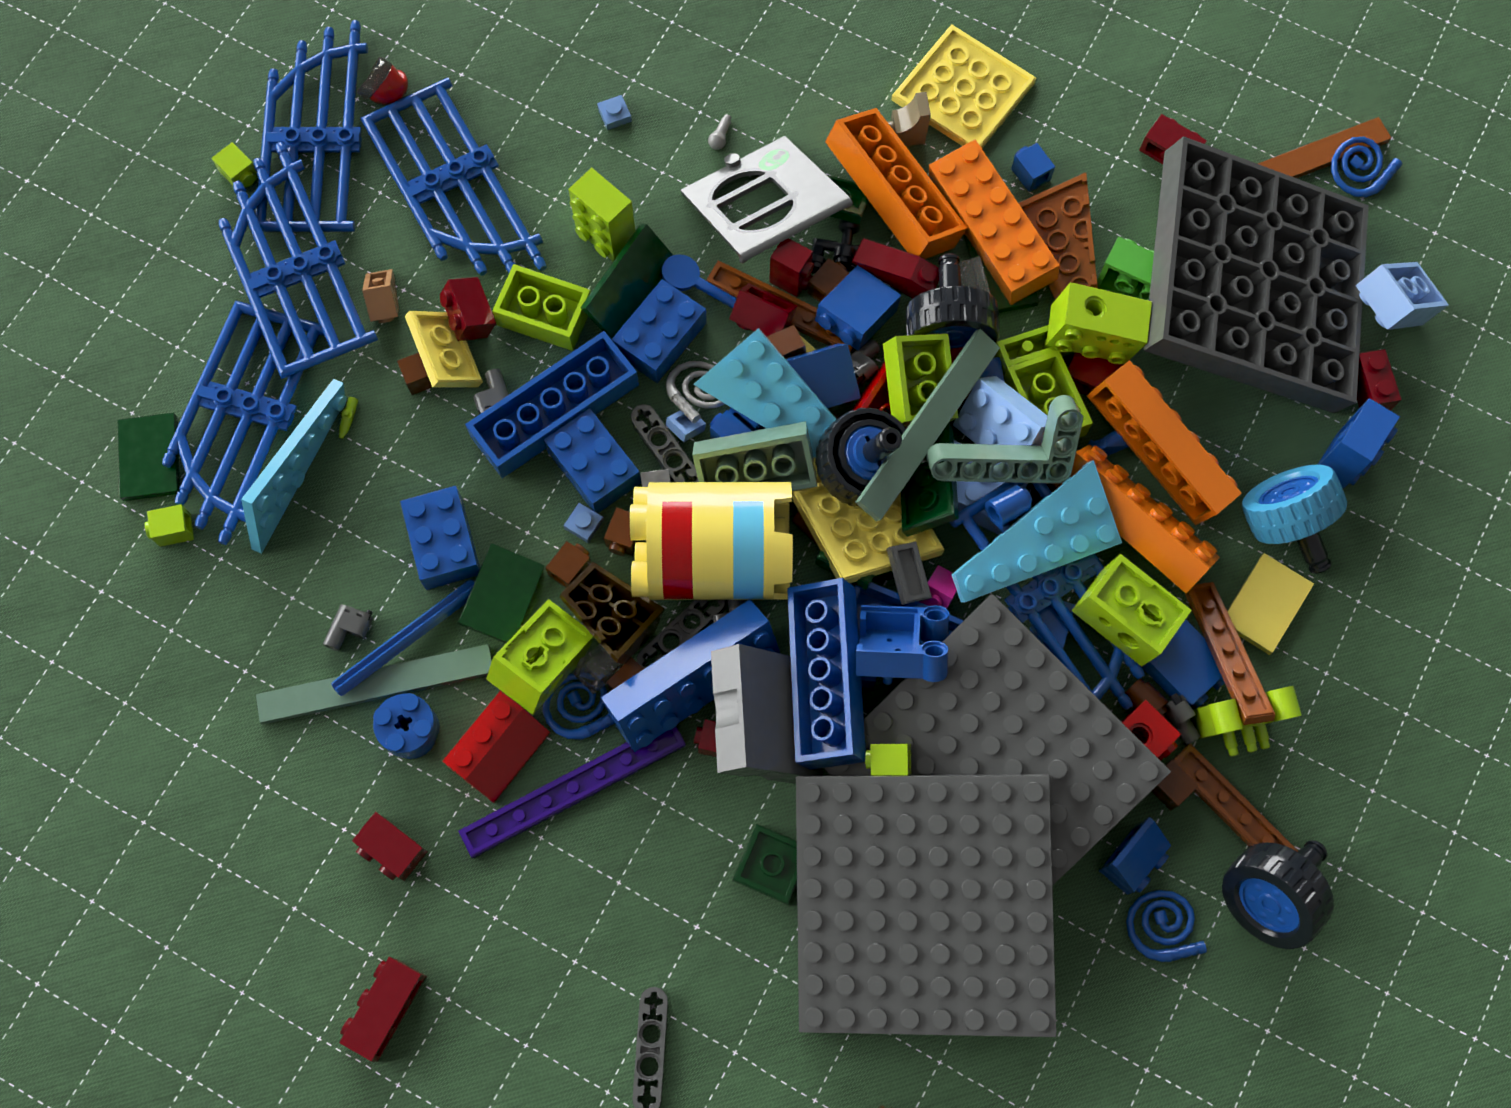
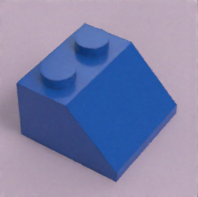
(1136, 857)

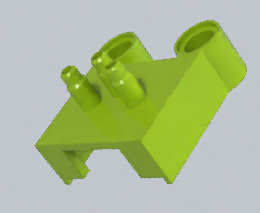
(1225, 719)

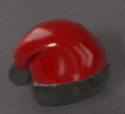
(384, 83)

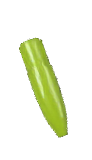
(347, 416)

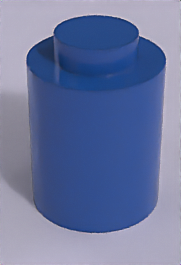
(1008, 505)

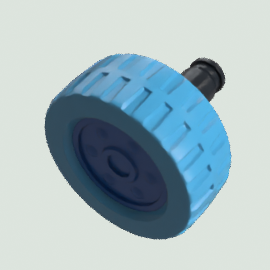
(1297, 508)

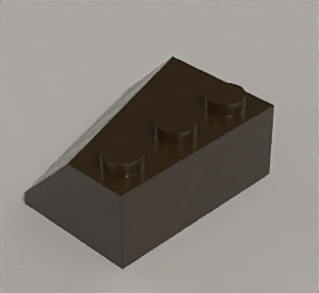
(611, 613)

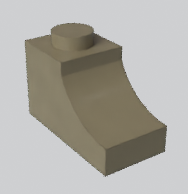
(912, 120)

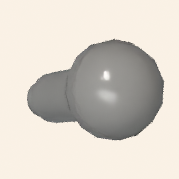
(718, 138)

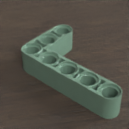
(1015, 456)

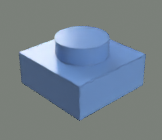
(614, 112)
(683, 427)
(583, 522)

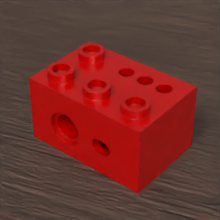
(1152, 729)

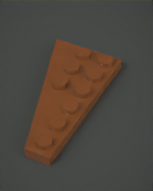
(1065, 226)

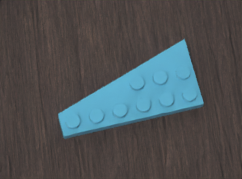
(766, 388)
(286, 471)
(1053, 533)

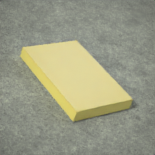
(444, 358)
(1268, 603)

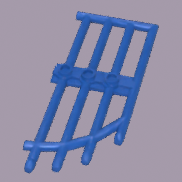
(318, 138)
(448, 176)
(296, 269)
(240, 404)
(1047, 590)

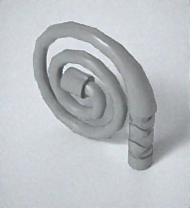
(680, 401)

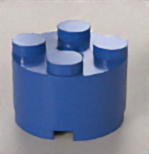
(390, 721)

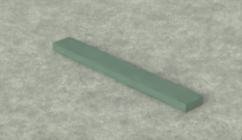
(927, 425)
(383, 683)

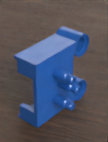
(892, 646)

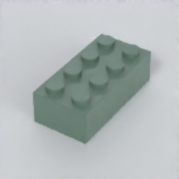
(759, 456)

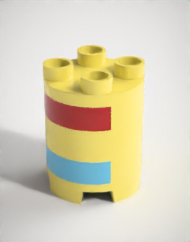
(712, 541)

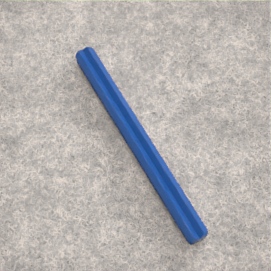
(402, 639)

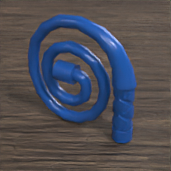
(1357, 162)
(575, 700)
(1161, 919)

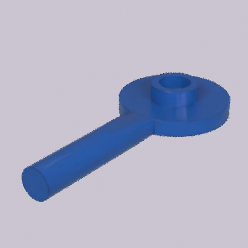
(684, 274)

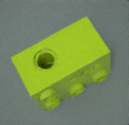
(1098, 323)
(1131, 610)
(539, 656)

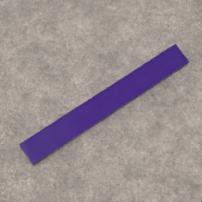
(565, 792)

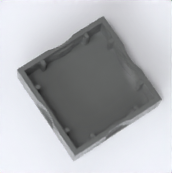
(755, 714)

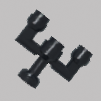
(843, 252)

